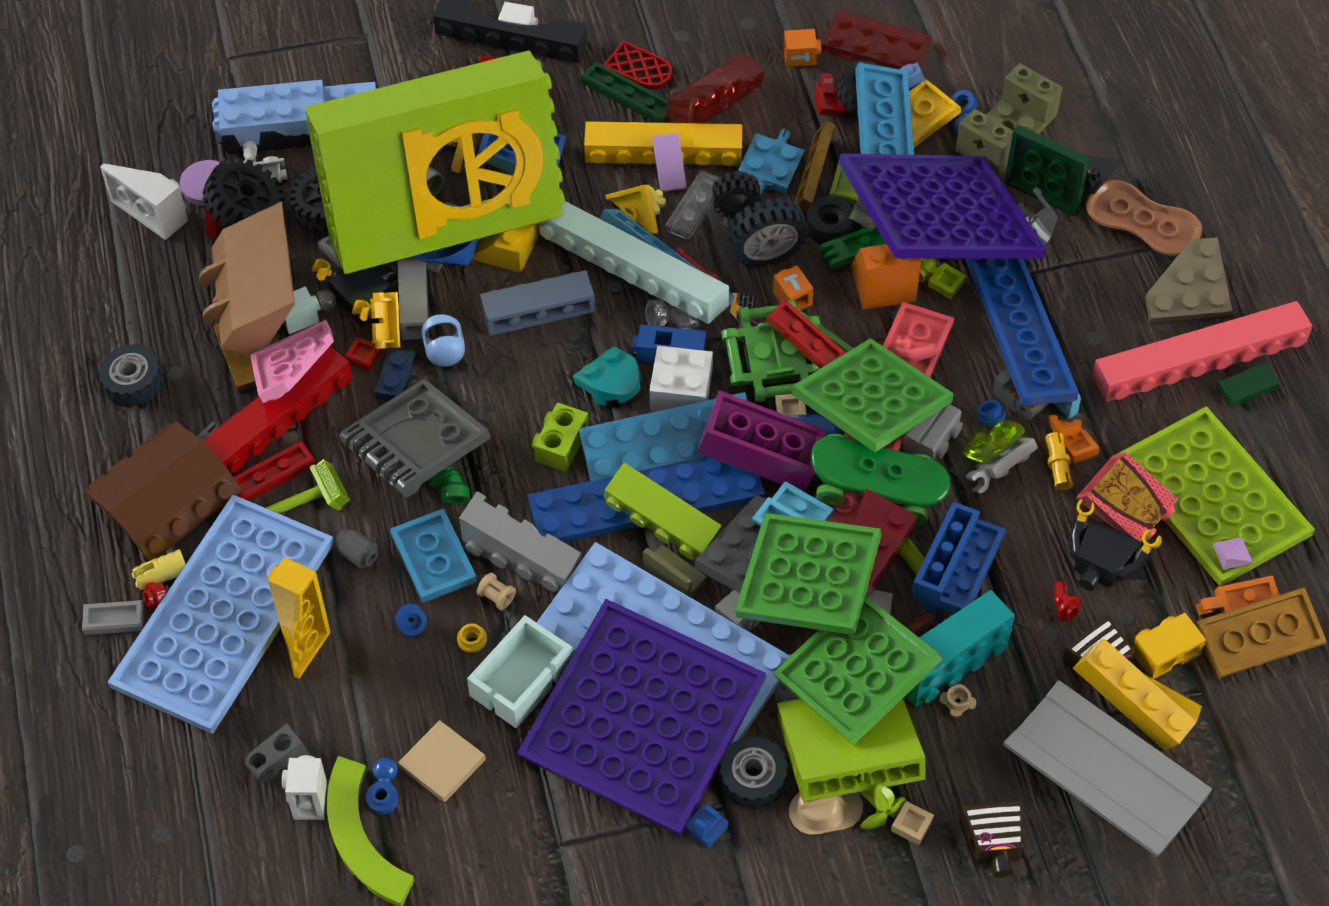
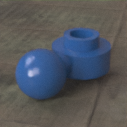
(961, 98)
(384, 771)

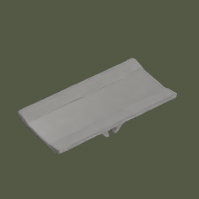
(1108, 768)

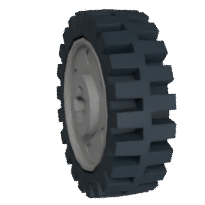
(767, 232)

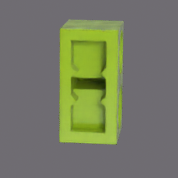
(564, 438)

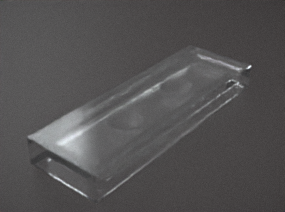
(692, 206)

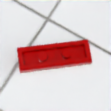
(803, 334)
(274, 471)

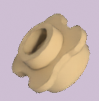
(958, 692)

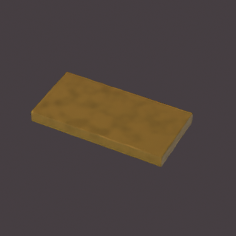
(1260, 633)

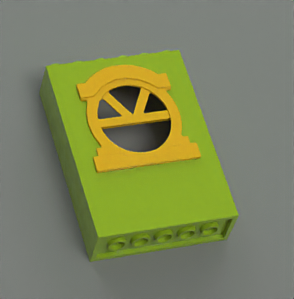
(380, 142)

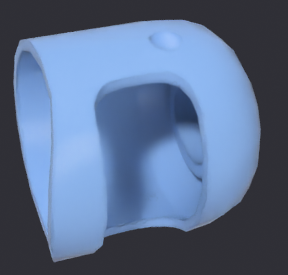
(444, 350)

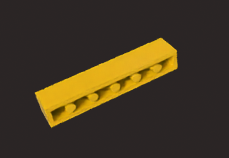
(633, 142)

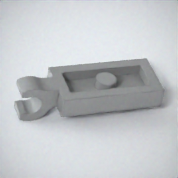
(1000, 465)

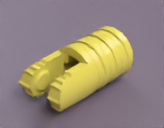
(159, 570)

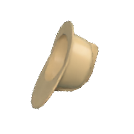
(825, 814)

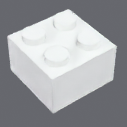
(680, 377)

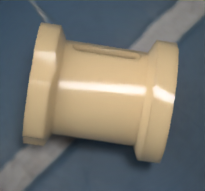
(496, 591)

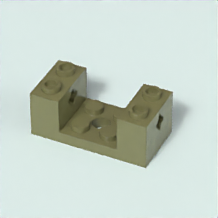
(1025, 101)

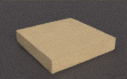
(441, 761)

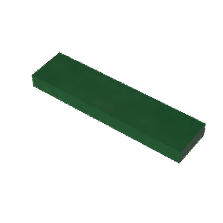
(626, 92)

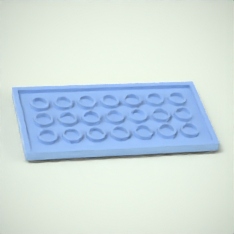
(611, 577)
(216, 615)

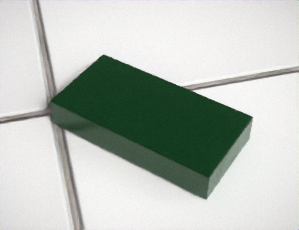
(1248, 384)

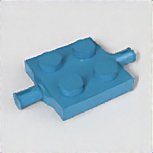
(772, 161)

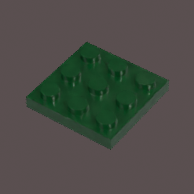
(1048, 166)

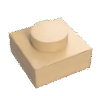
(789, 405)
(912, 823)

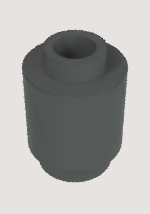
(356, 548)

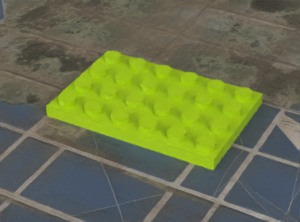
(1219, 494)

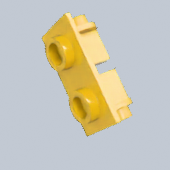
(386, 308)

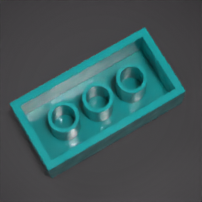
(964, 644)

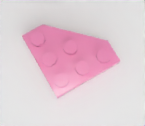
(286, 361)

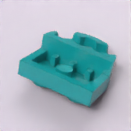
(610, 377)

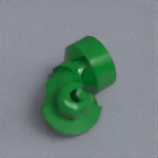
(453, 490)

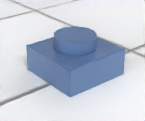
(915, 74)

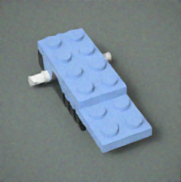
(271, 114)

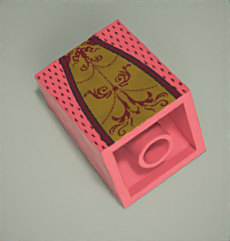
(1128, 497)

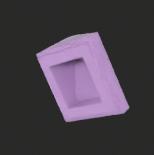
(1232, 553)

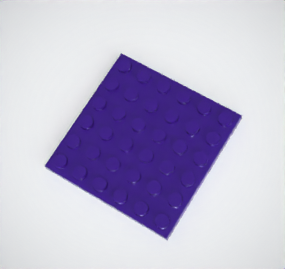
(940, 207)
(642, 716)

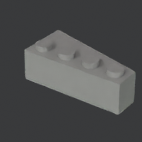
(516, 545)

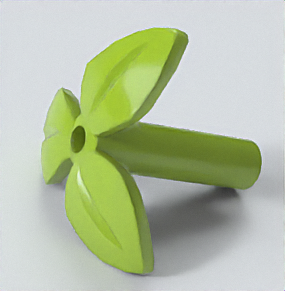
(883, 800)

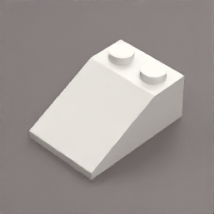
(147, 198)

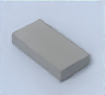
(113, 617)

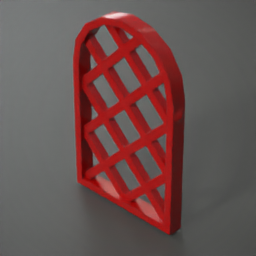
(650, 56)

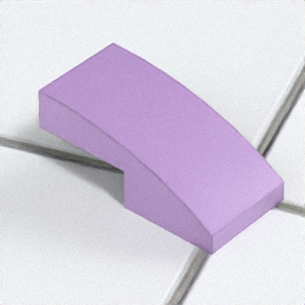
(669, 162)

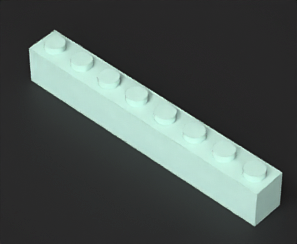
(637, 263)

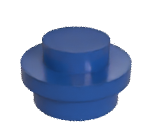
(990, 413)

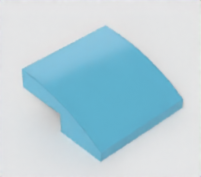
(794, 503)

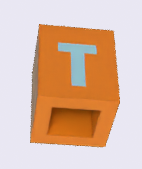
(801, 47)
(793, 286)

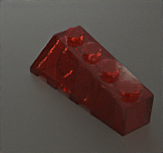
(715, 91)

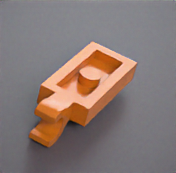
(1238, 595)

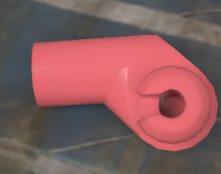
(912, 352)

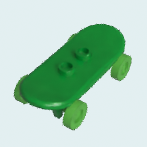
(892, 474)

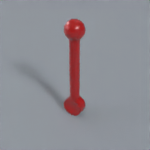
(681, 251)

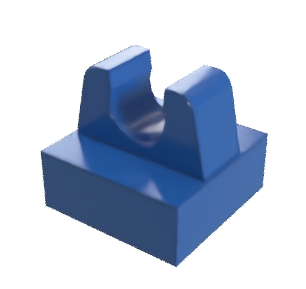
(706, 825)

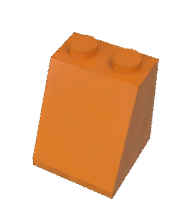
(884, 279)

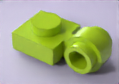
(943, 279)

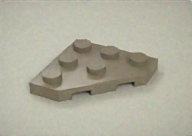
(1191, 285)

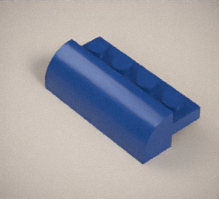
(957, 561)

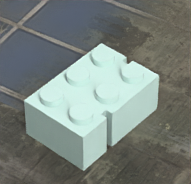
(520, 671)

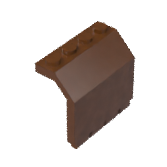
(164, 489)

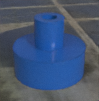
(411, 619)

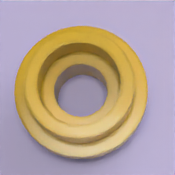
(471, 631)

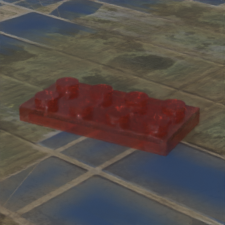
(874, 41)

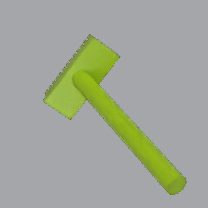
(328, 486)

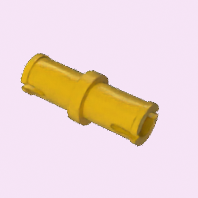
(1059, 461)

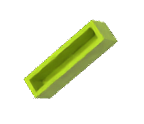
(661, 512)

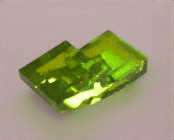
(987, 446)

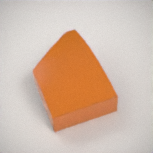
(1077, 441)

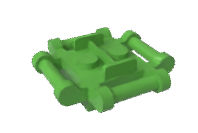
(767, 354)

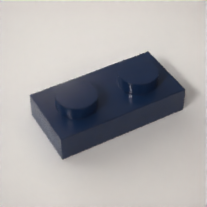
(395, 373)

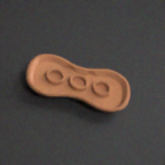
(1127, 209)

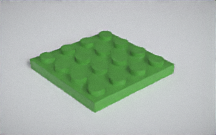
(872, 394)
(809, 573)
(858, 676)

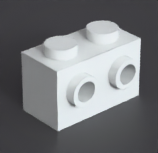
(306, 788)

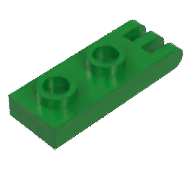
(845, 248)

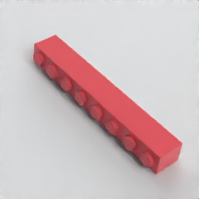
(1201, 351)

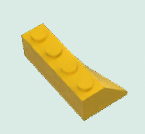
(299, 612)
(1147, 703)

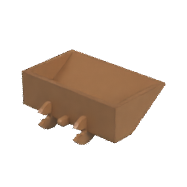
(250, 281)

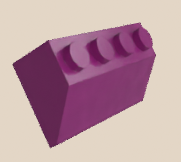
(760, 441)

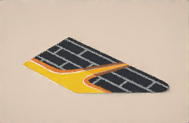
(739, 301)

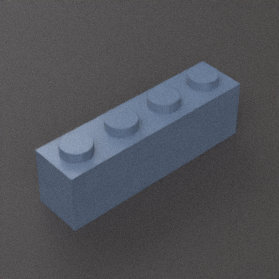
(537, 302)

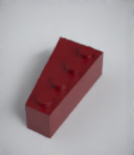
(895, 527)

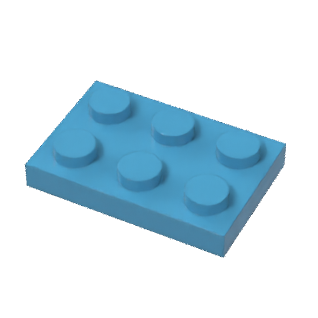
(433, 555)

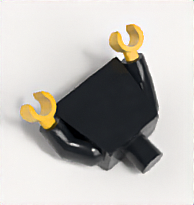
(355, 288)
(1105, 553)

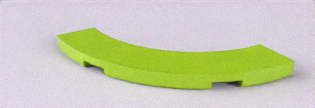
(351, 841)

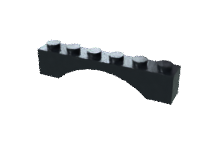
(557, 39)

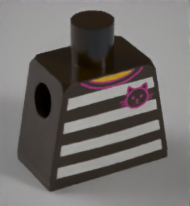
(1103, 629)
(994, 834)

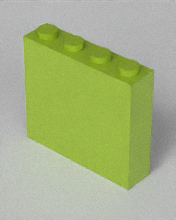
(832, 766)

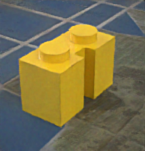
(1168, 644)

